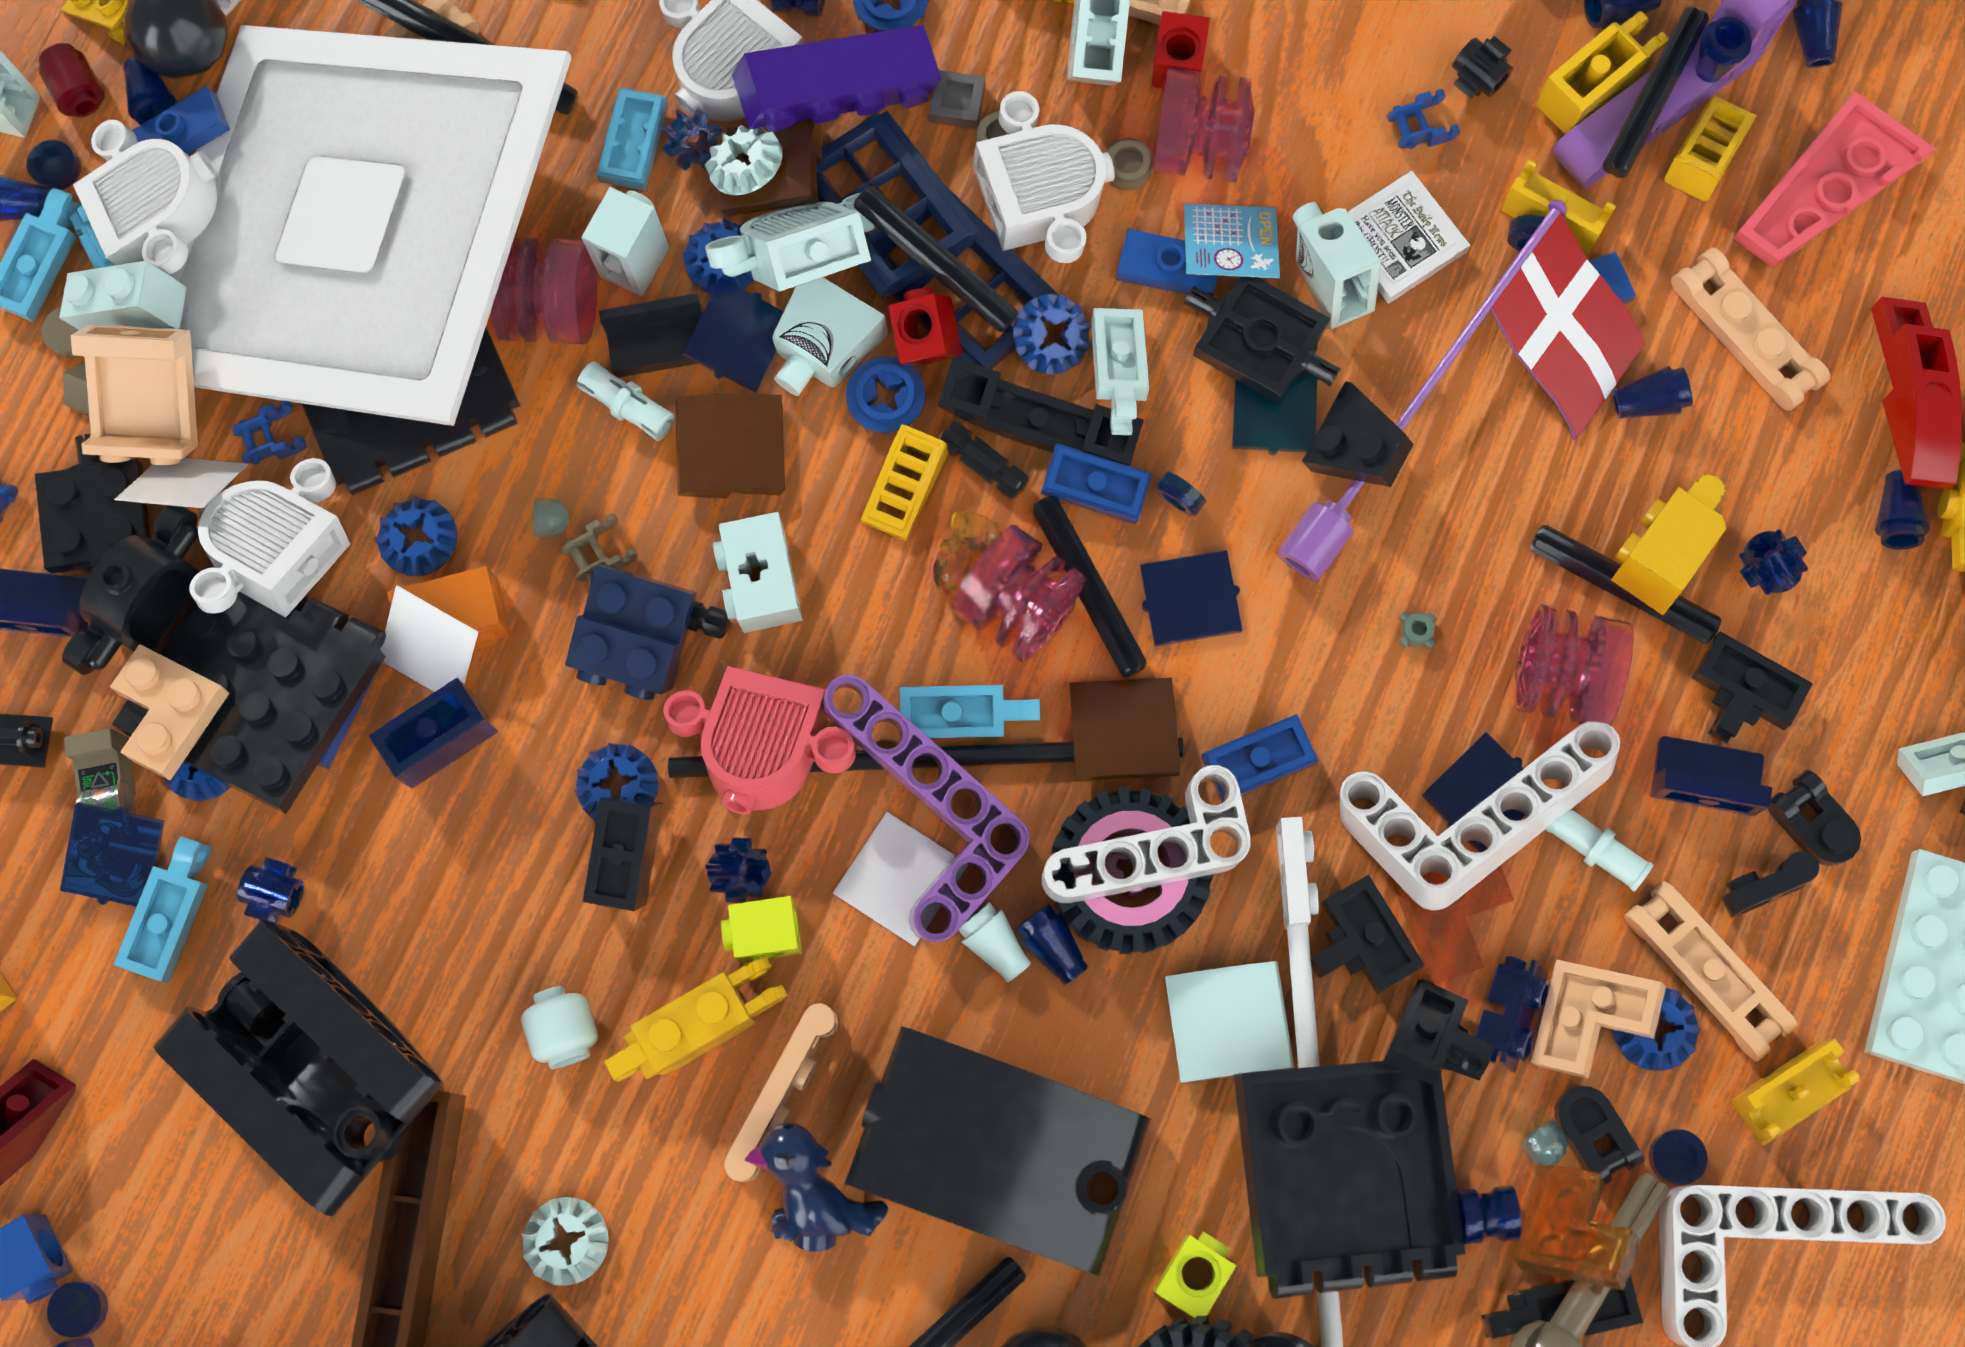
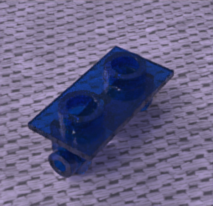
(1522, 995)

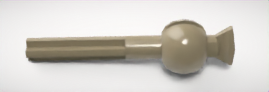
(1584, 1298)

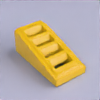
(1696, 173)
(923, 444)

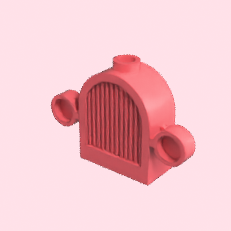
(760, 737)

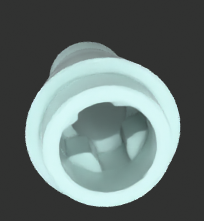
(993, 940)

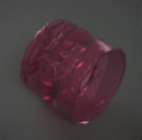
(1203, 125)
(546, 291)
(1011, 588)
(1585, 668)

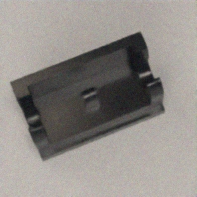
(622, 853)

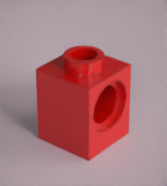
(1179, 35)
(943, 338)

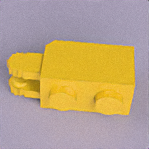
(1598, 72)
(1674, 544)

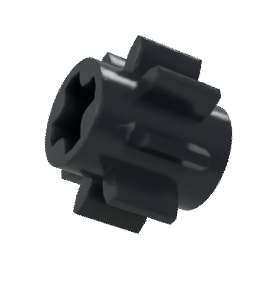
(1482, 67)

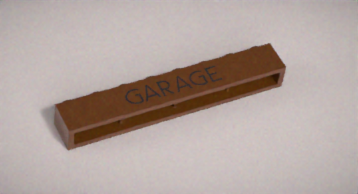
(409, 1229)

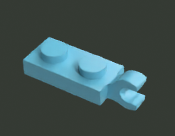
(36, 256)
(964, 710)
(165, 914)

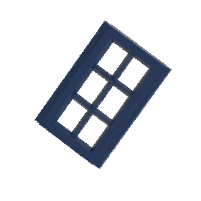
(922, 179)
(1008, 268)

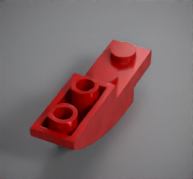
(1926, 392)

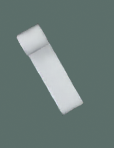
(1143, 848)

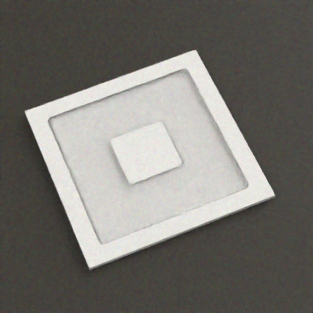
(362, 216)

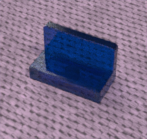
(41, 603)
(1710, 776)

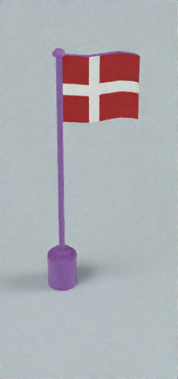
(1561, 328)

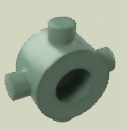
(1417, 630)

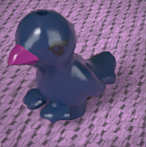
(812, 1205)

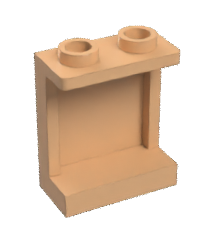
(138, 392)

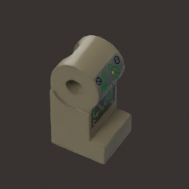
(100, 769)

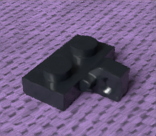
(1748, 687)
(1366, 938)
(1434, 1039)

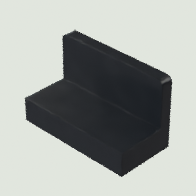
(650, 334)

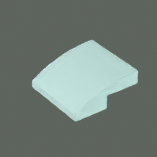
(1229, 1021)

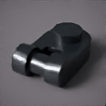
(1828, 835)
(1751, 892)
(1586, 1116)

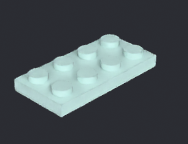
(1923, 979)

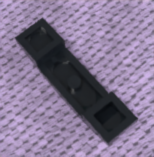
(1031, 416)

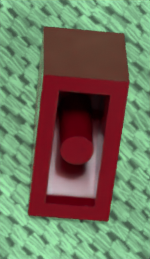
(28, 1111)

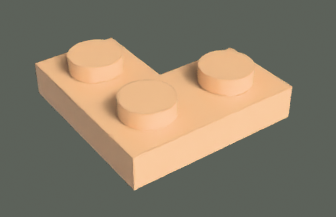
(178, 708)
(1584, 1001)

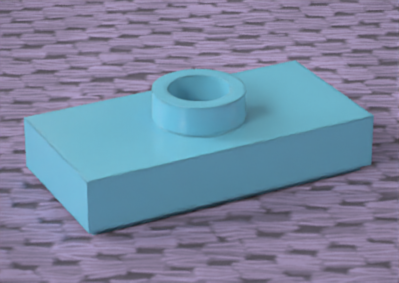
(632, 139)

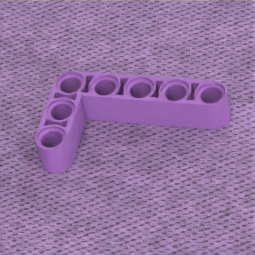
(1589, 142)
(937, 798)

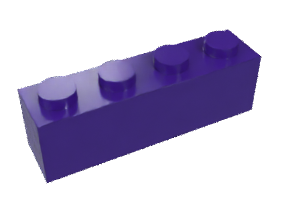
(836, 78)

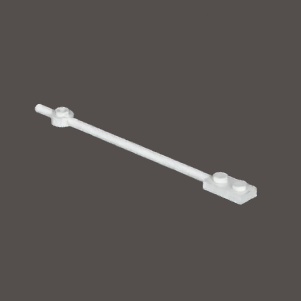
(1298, 903)

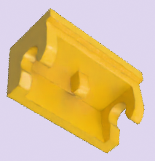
(1533, 193)
(1794, 1091)

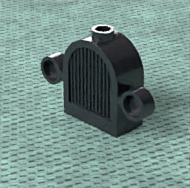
(136, 593)

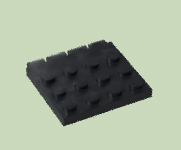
(362, 442)
(286, 689)
(1348, 1176)

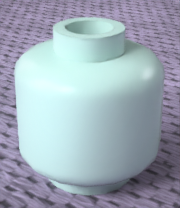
(559, 1027)

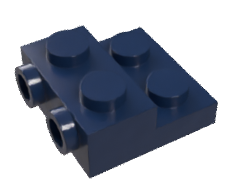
(631, 632)

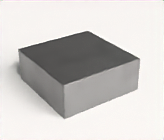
(958, 100)

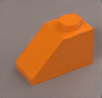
(470, 598)

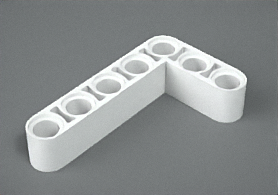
(1483, 823)
(1772, 1221)

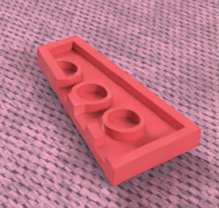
(1838, 173)

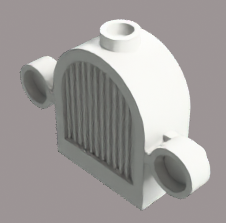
(713, 47)
(1040, 180)
(146, 197)
(269, 541)

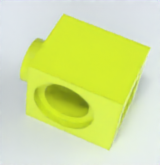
(762, 929)
(1171, 1283)

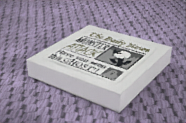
(1408, 235)

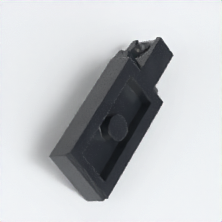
(1542, 1301)

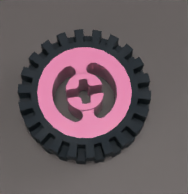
(1125, 927)

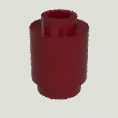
(70, 80)

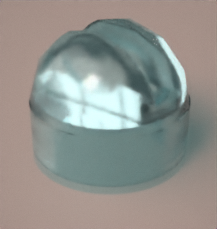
(549, 518)
(1545, 1144)

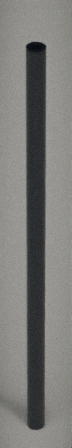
(964, 755)

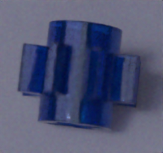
(691, 126)
(1773, 562)
(738, 870)
(270, 890)

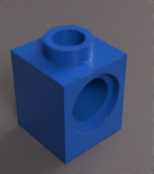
(30, 1259)

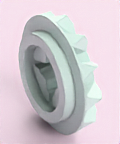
(736, 177)
(587, 1252)

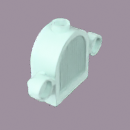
(795, 244)

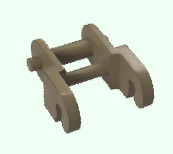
(590, 538)

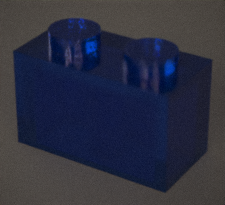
(433, 733)

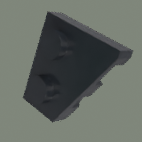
(1358, 441)

